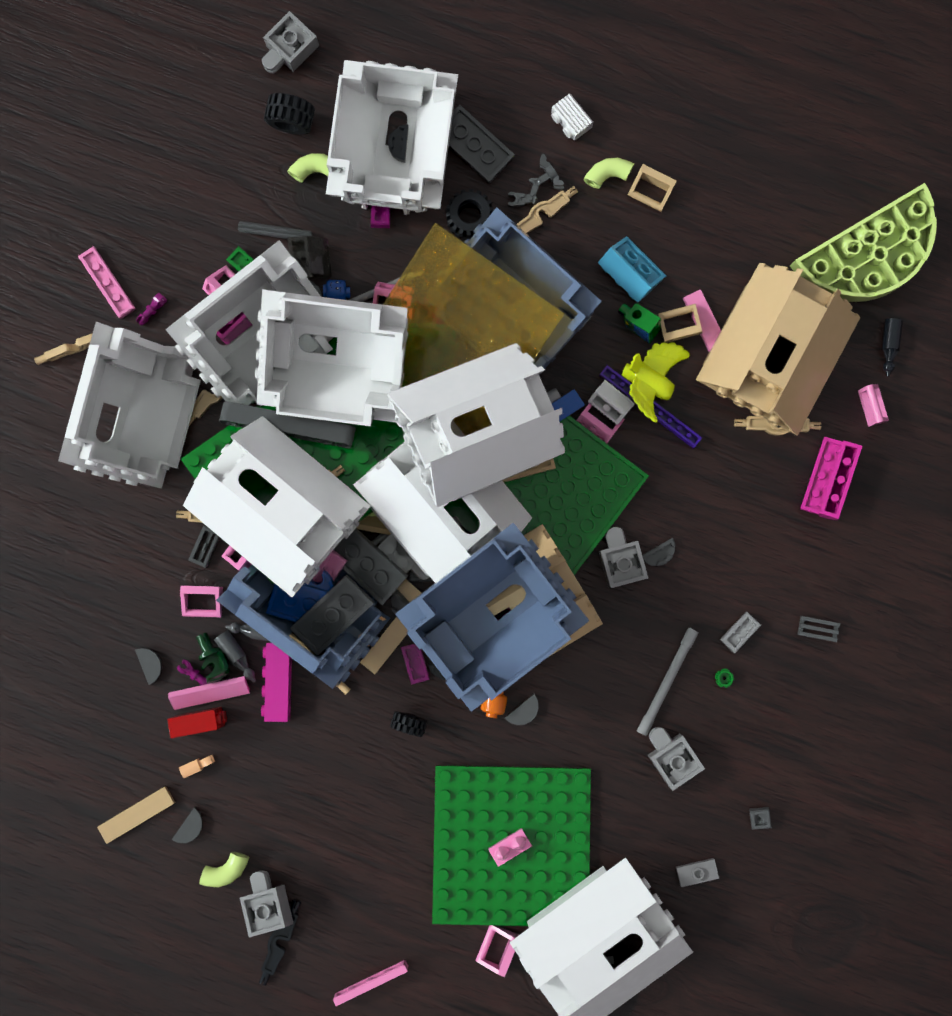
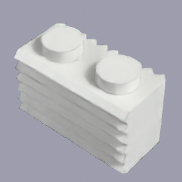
(571, 117)
(611, 402)

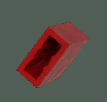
(197, 722)

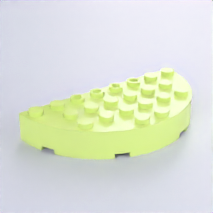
(877, 251)

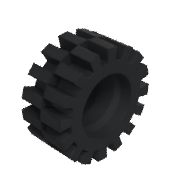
(408, 724)

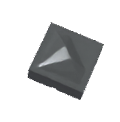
(760, 818)

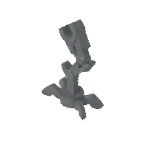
(550, 173)

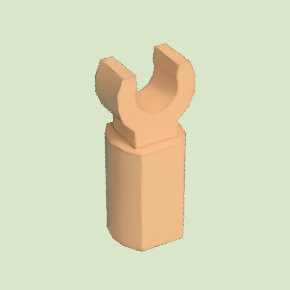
(195, 766)

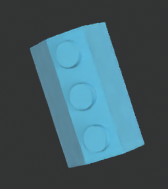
(631, 269)

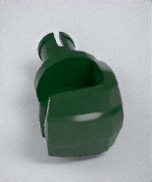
(212, 657)

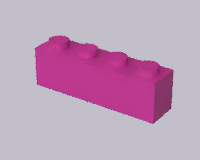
(277, 684)

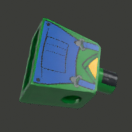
(641, 321)

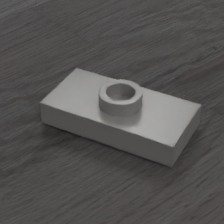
(740, 632)
(697, 872)

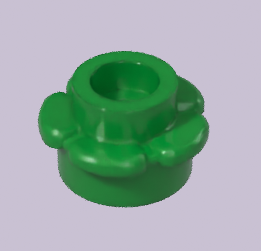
(719, 678)

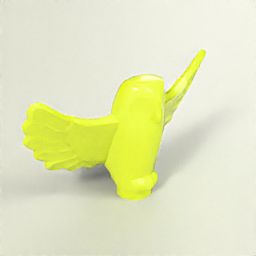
(649, 376)

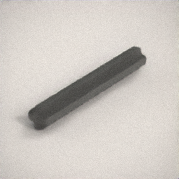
(270, 230)

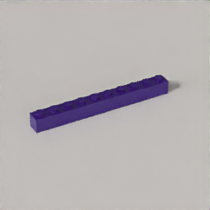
(663, 416)

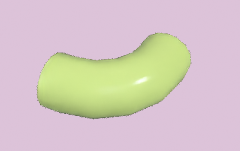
(307, 165)
(608, 168)
(224, 874)

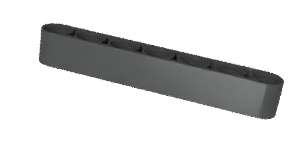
(294, 427)

